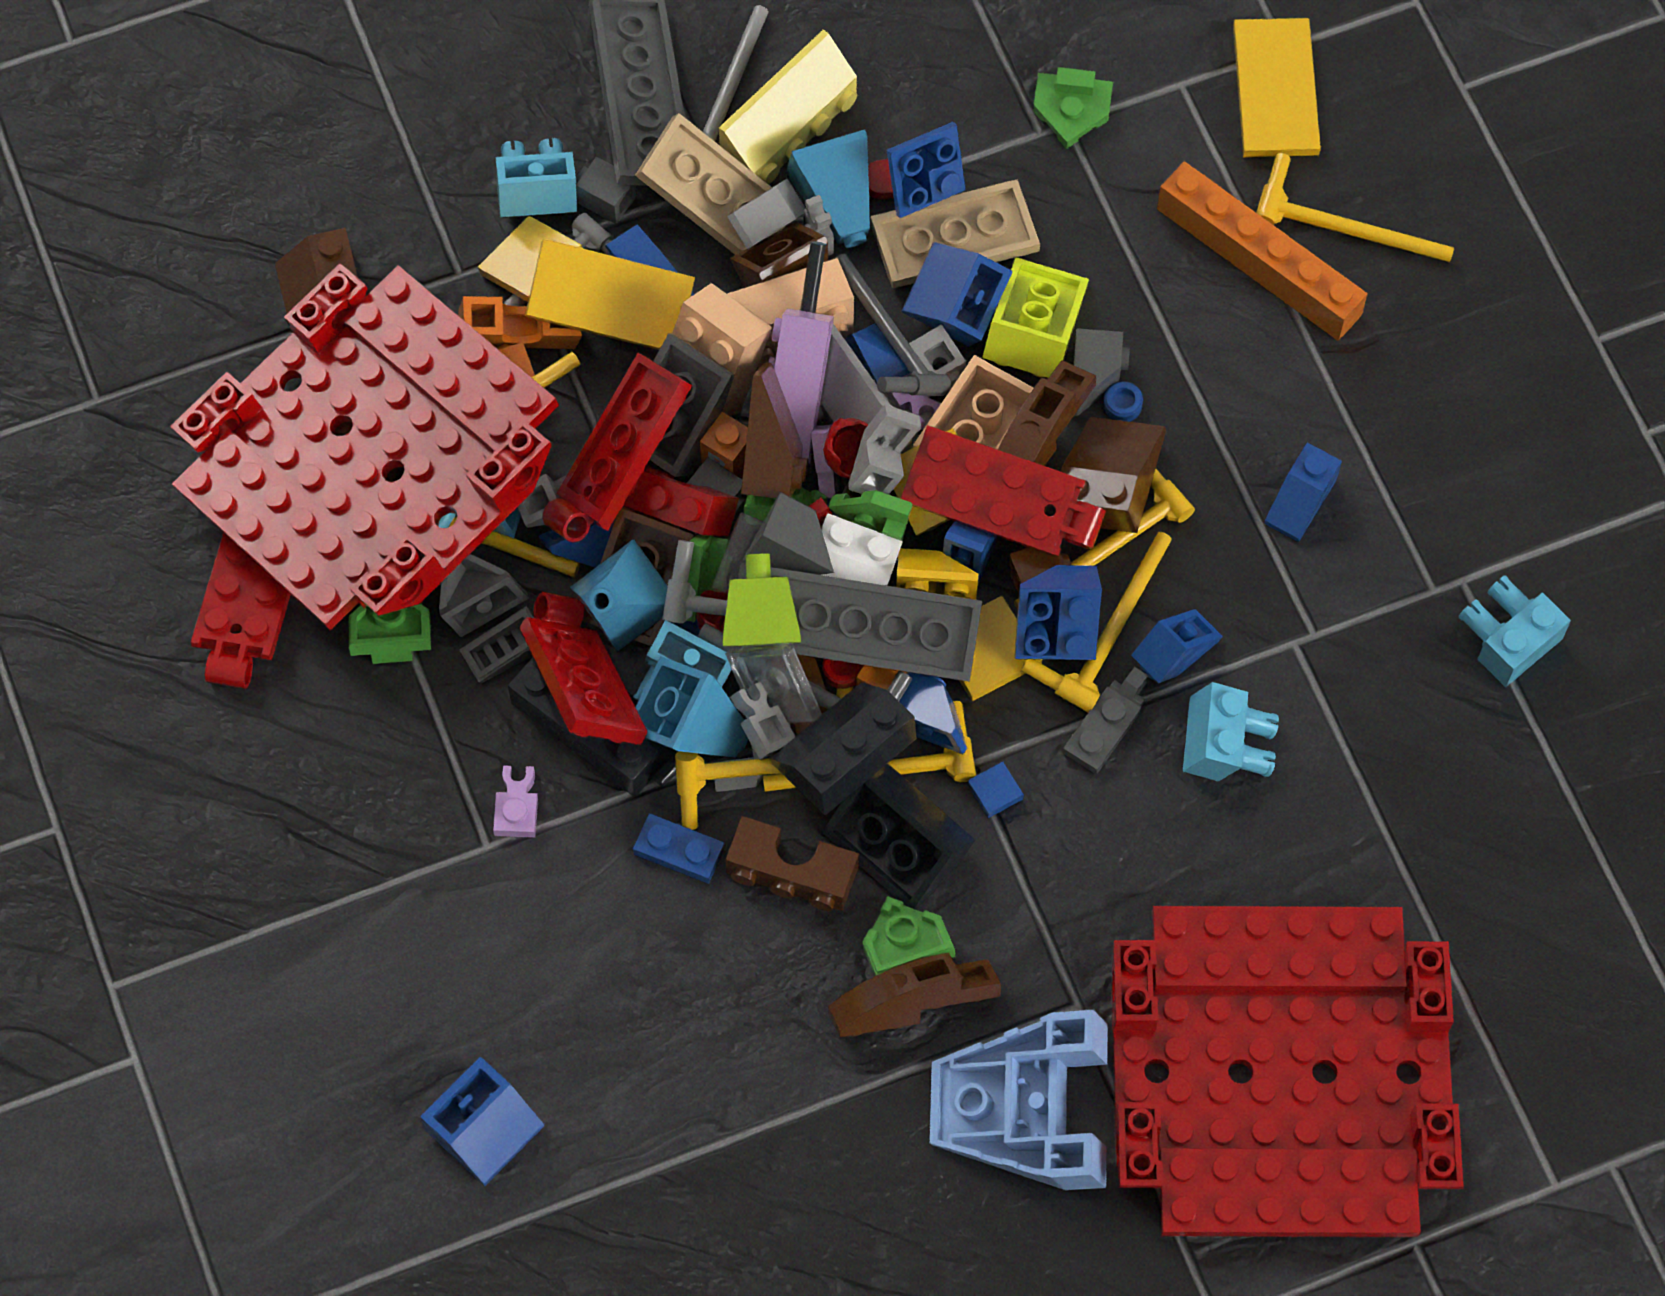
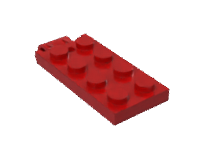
(617, 450)
(1000, 493)
(243, 600)
(580, 672)

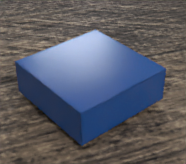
(995, 789)

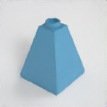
(840, 176)
(623, 595)
(690, 712)

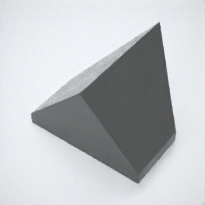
(792, 538)
(477, 594)

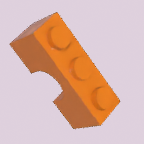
(509, 325)

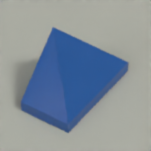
(876, 353)
(586, 551)

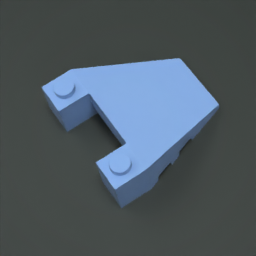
(1010, 1101)

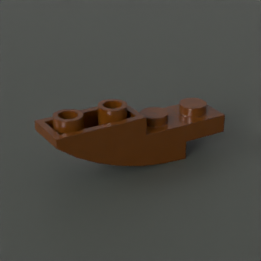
(1047, 413)
(901, 993)

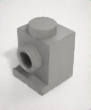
(939, 348)

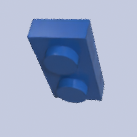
(678, 848)

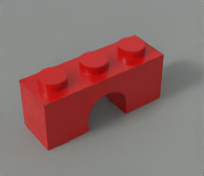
(682, 504)

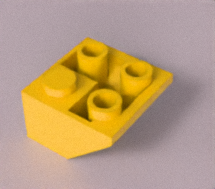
(935, 573)

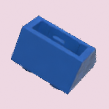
(957, 291)
(1059, 614)
(481, 1121)

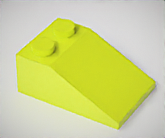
(1035, 318)

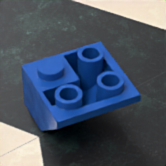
(926, 169)

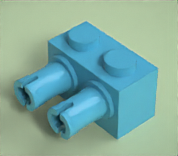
(535, 182)
(1522, 640)
(686, 649)
(1217, 731)

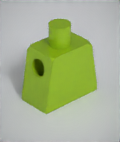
(760, 607)

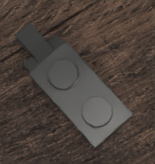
(1107, 722)

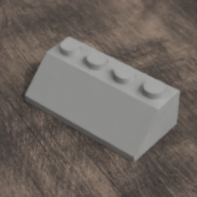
(848, 387)

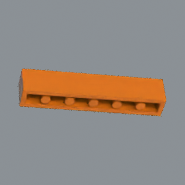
(1261, 251)

